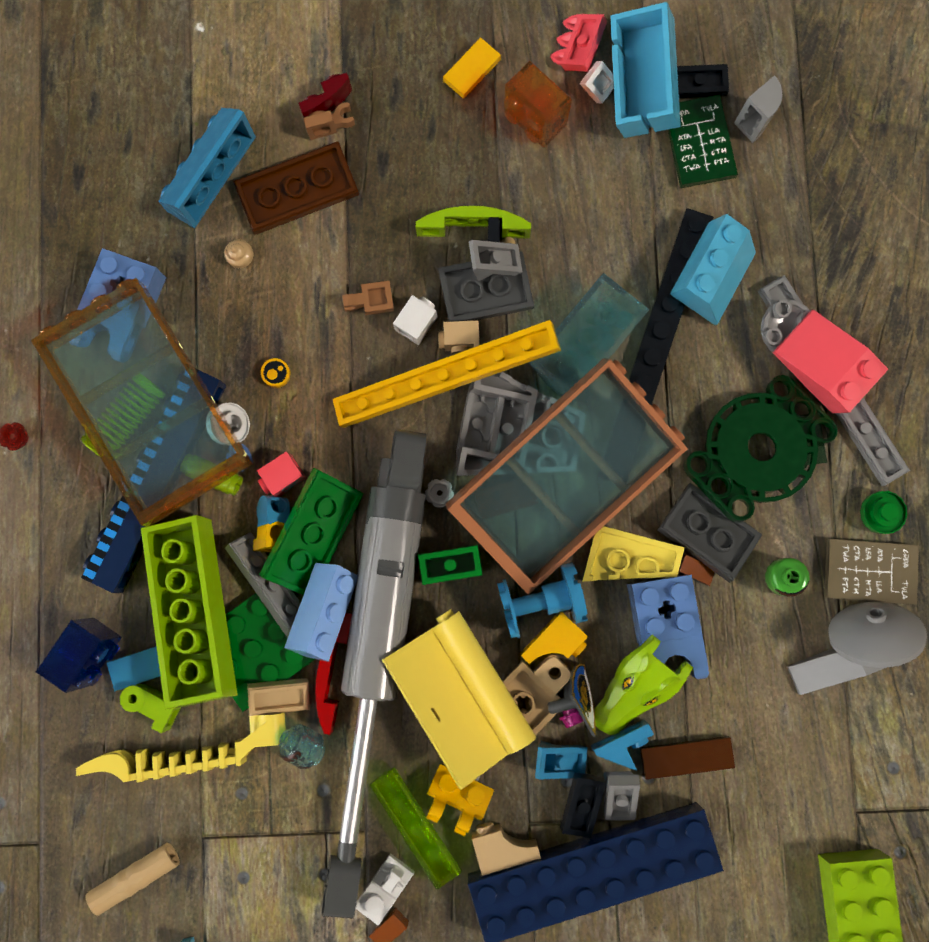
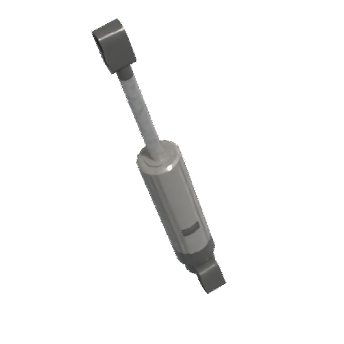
(375, 632)

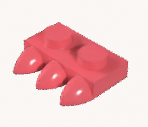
(579, 43)

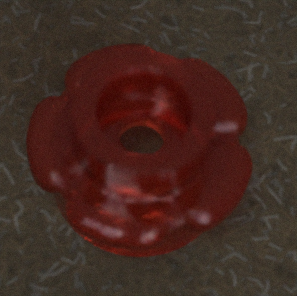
(18, 441)

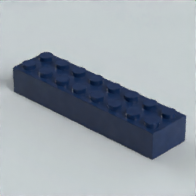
(596, 873)

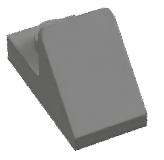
(494, 258)
(621, 795)

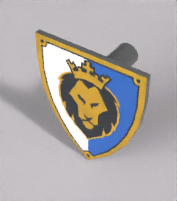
(577, 695)

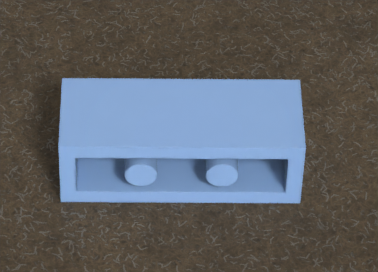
(321, 611)

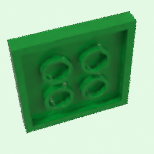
(259, 648)

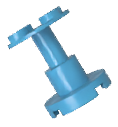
(554, 597)

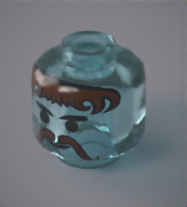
(301, 746)

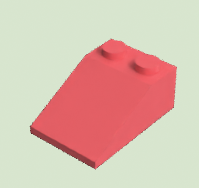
(830, 363)

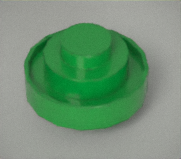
(883, 512)

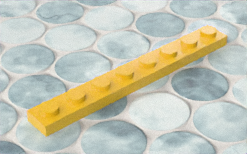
(447, 374)

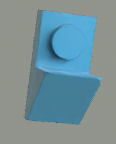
(615, 746)
(560, 761)

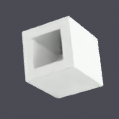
(415, 319)

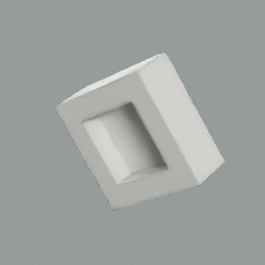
(598, 82)

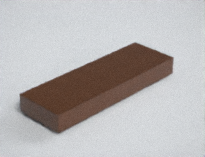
(687, 757)

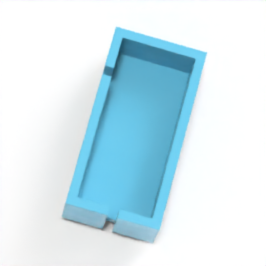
(647, 75)

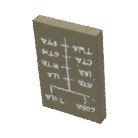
(871, 571)

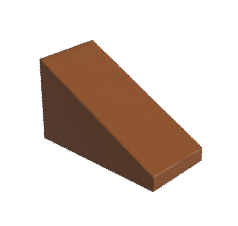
(698, 570)
(390, 927)

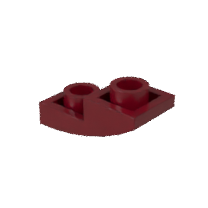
(335, 89)

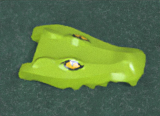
(638, 686)

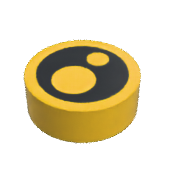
(275, 373)

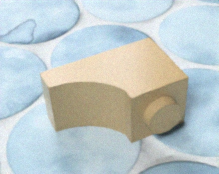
(500, 851)

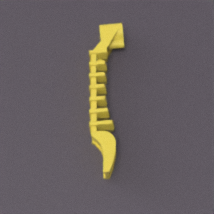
(264, 731)

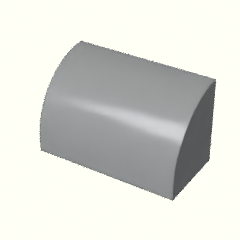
(759, 109)

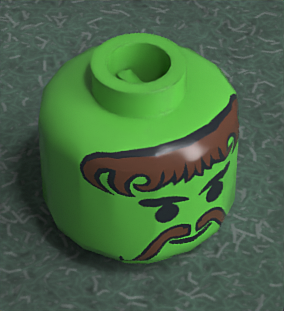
(785, 586)

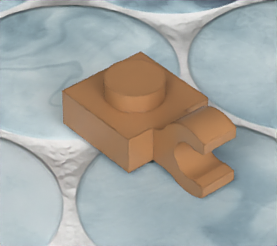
(324, 123)
(375, 298)

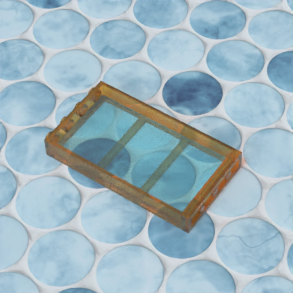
(141, 402)

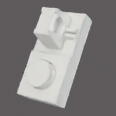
(384, 889)

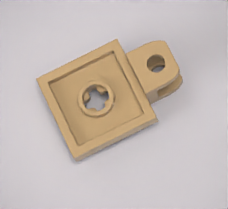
(539, 687)

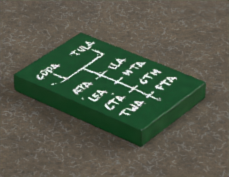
(702, 143)

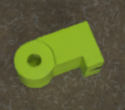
(149, 703)

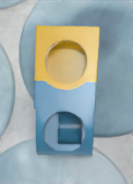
(271, 516)

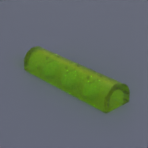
(415, 827)

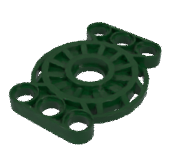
(742, 471)

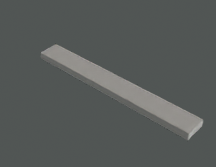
(860, 422)

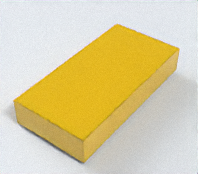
(472, 68)

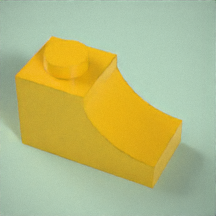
(557, 637)

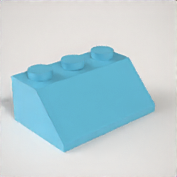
(715, 268)

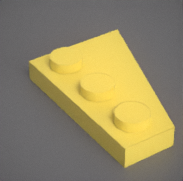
(630, 556)

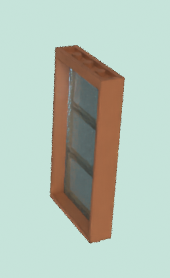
(567, 474)

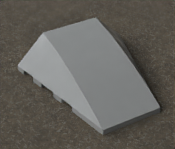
(493, 417)

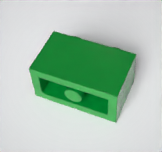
(450, 565)

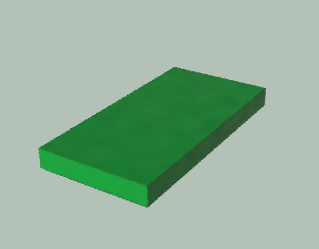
(311, 531)

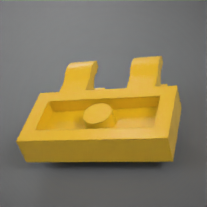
(470, 800)

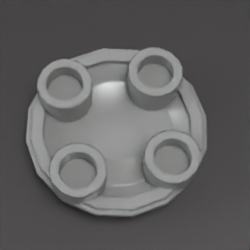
(781, 320)

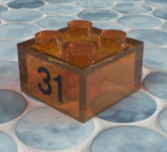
(536, 105)

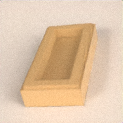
(278, 696)

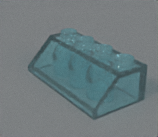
(590, 333)

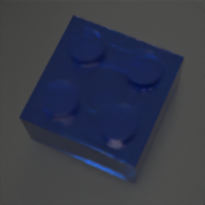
(79, 654)

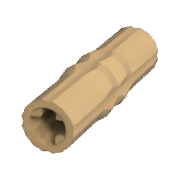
(132, 879)

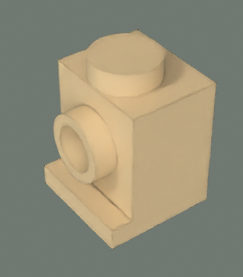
(459, 336)

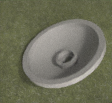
(877, 634)

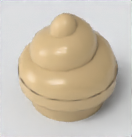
(238, 253)

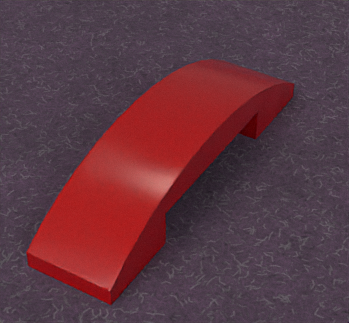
(328, 708)

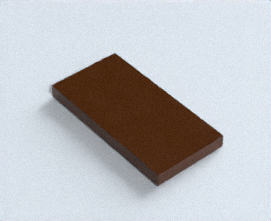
(296, 188)

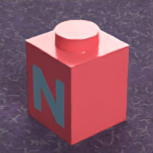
(280, 475)

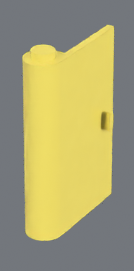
(473, 707)

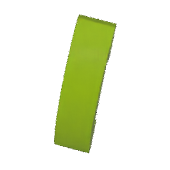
(472, 216)

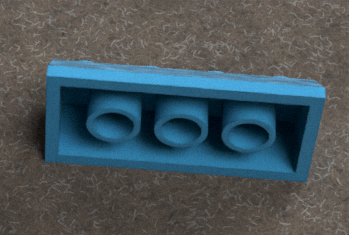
(208, 166)

